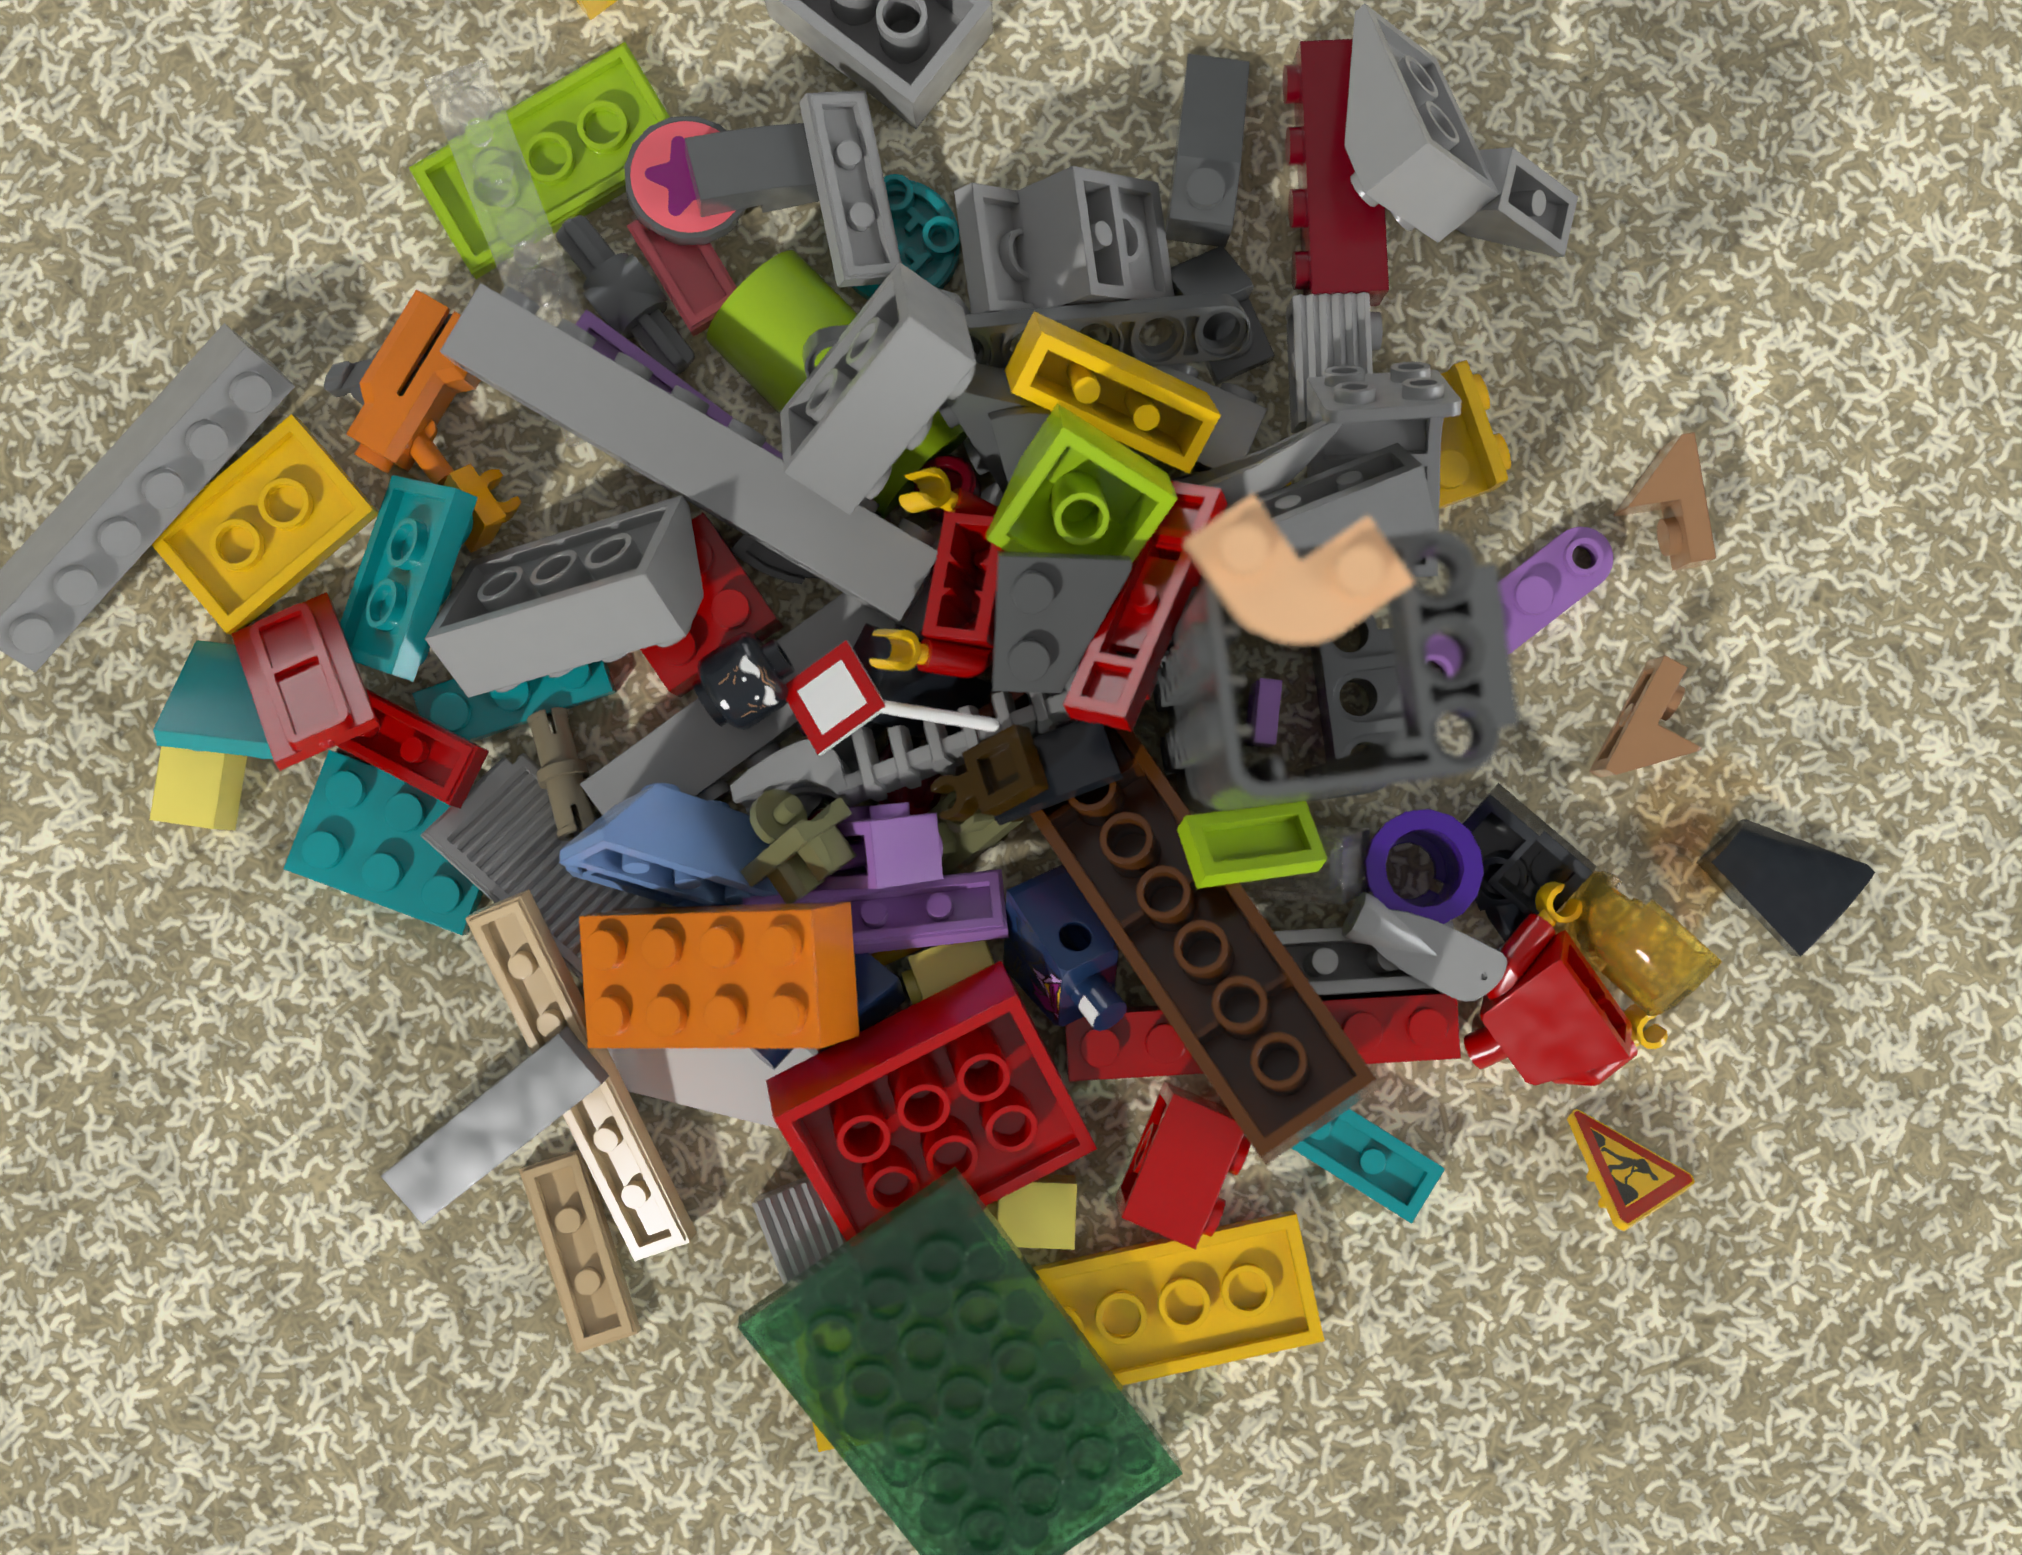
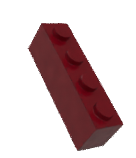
(1338, 230)

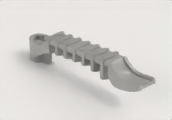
(806, 773)

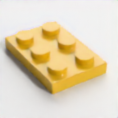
(263, 525)

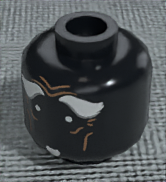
(743, 681)

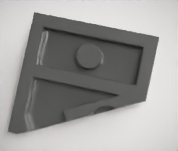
(1049, 615)

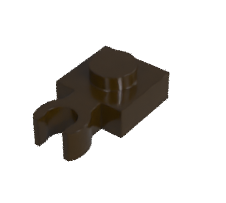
(999, 775)

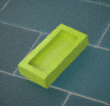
(1251, 844)

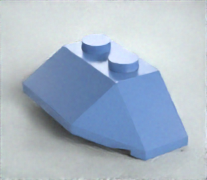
(670, 849)

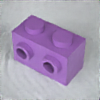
(889, 848)

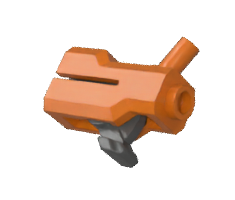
(404, 391)

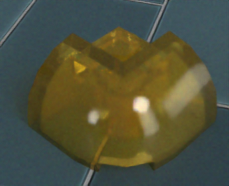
(1638, 945)

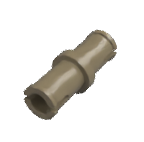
(561, 772)

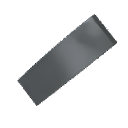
(751, 169)

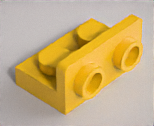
(1471, 455)

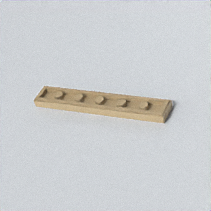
(606, 1120)

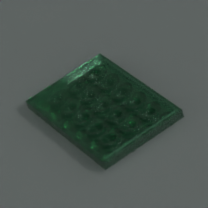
(959, 1384)

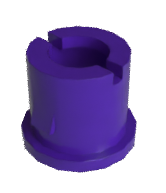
(1454, 859)

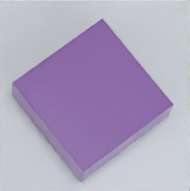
(1263, 712)

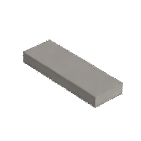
(850, 186)

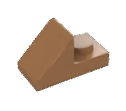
(1676, 487)
(1636, 736)

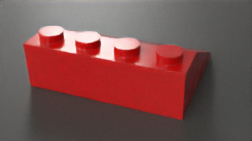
(930, 1092)

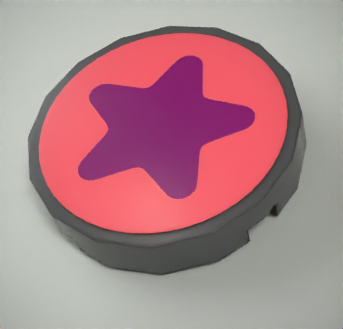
(662, 187)

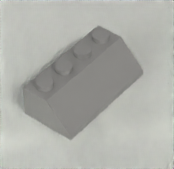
(572, 599)

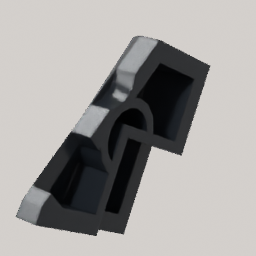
(1518, 859)
(1785, 882)

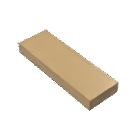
(580, 1250)

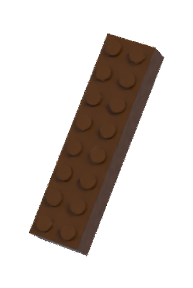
(1205, 956)

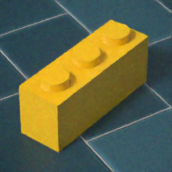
(1112, 392)

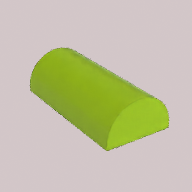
(764, 336)

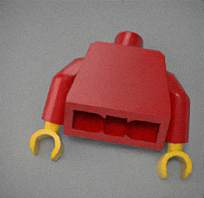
(962, 588)
(1554, 1009)

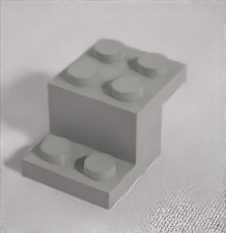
(1063, 242)

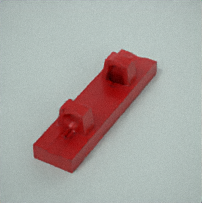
(1143, 616)

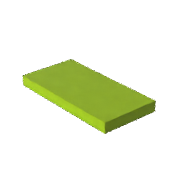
(573, 145)

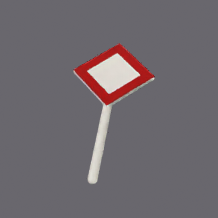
(840, 697)

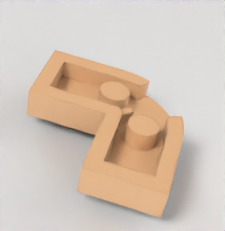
(1293, 598)

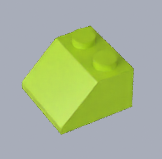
(1080, 494)

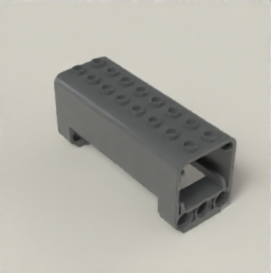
(1389, 664)

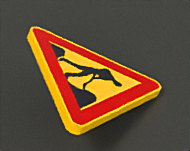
(1627, 1175)

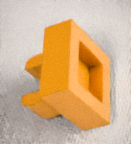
(488, 512)

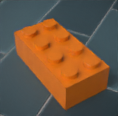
(720, 976)

